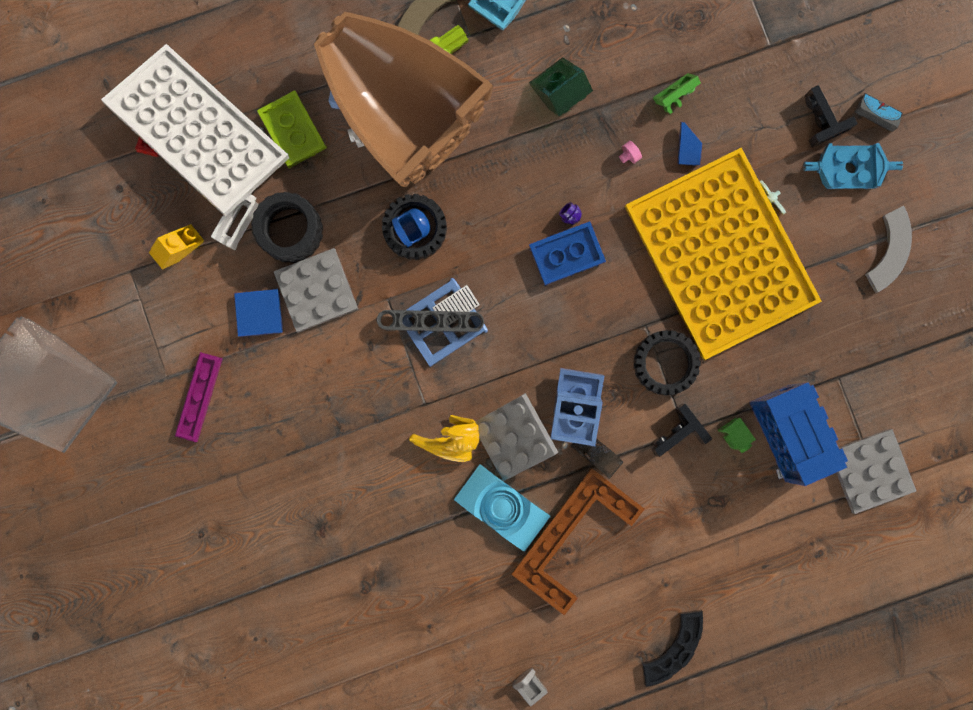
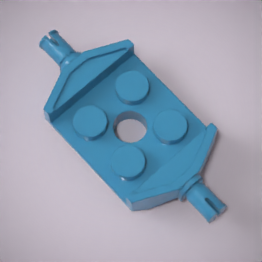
(869, 165)

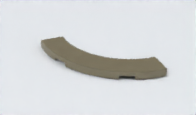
(419, 13)

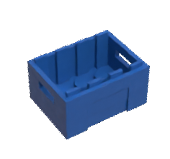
(799, 434)

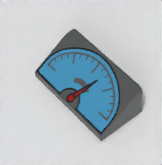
(879, 112)

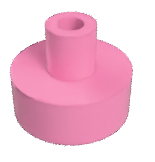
(630, 153)

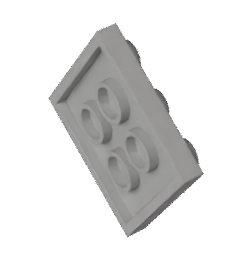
(316, 290)
(515, 437)
(874, 472)

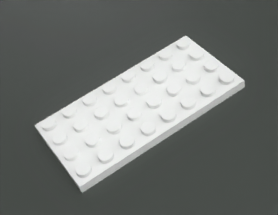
(195, 129)

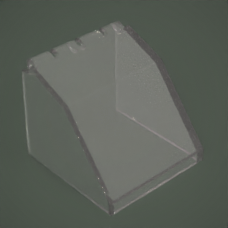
(47, 385)

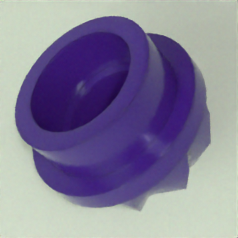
(570, 213)

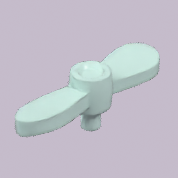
(773, 197)

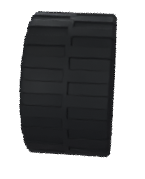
(269, 209)

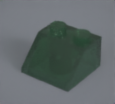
(561, 86)

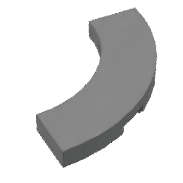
(898, 250)

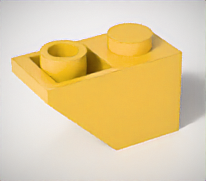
(175, 246)

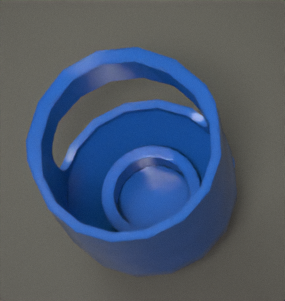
(411, 226)

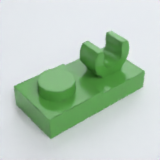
(682, 86)

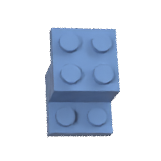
(577, 407)

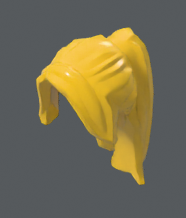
(457, 447)

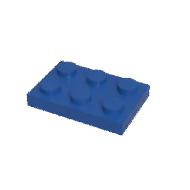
(567, 253)

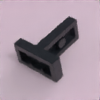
(825, 118)
(681, 431)

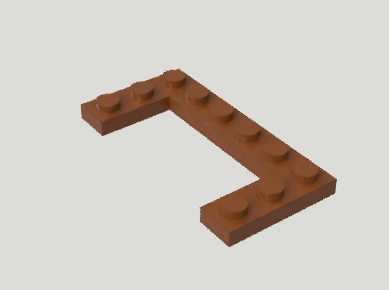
(531, 567)

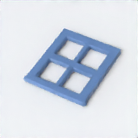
(455, 342)

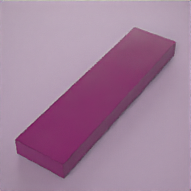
(198, 397)

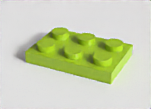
(292, 128)

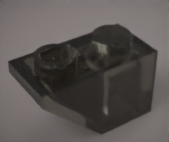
(600, 457)

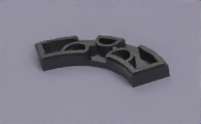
(678, 653)

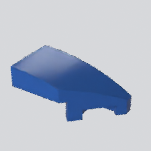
(689, 146)

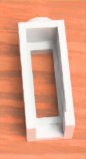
(225, 223)

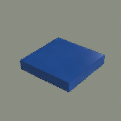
(258, 313)

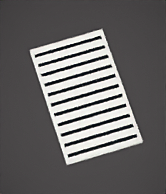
(460, 301)

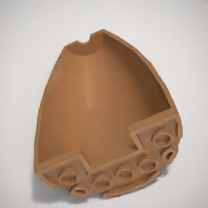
(400, 93)

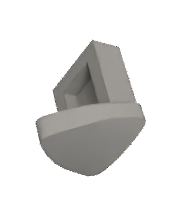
(529, 687)

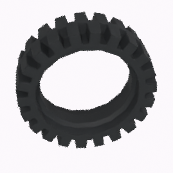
(414, 201)
(692, 357)

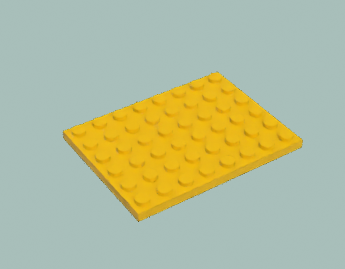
(722, 253)

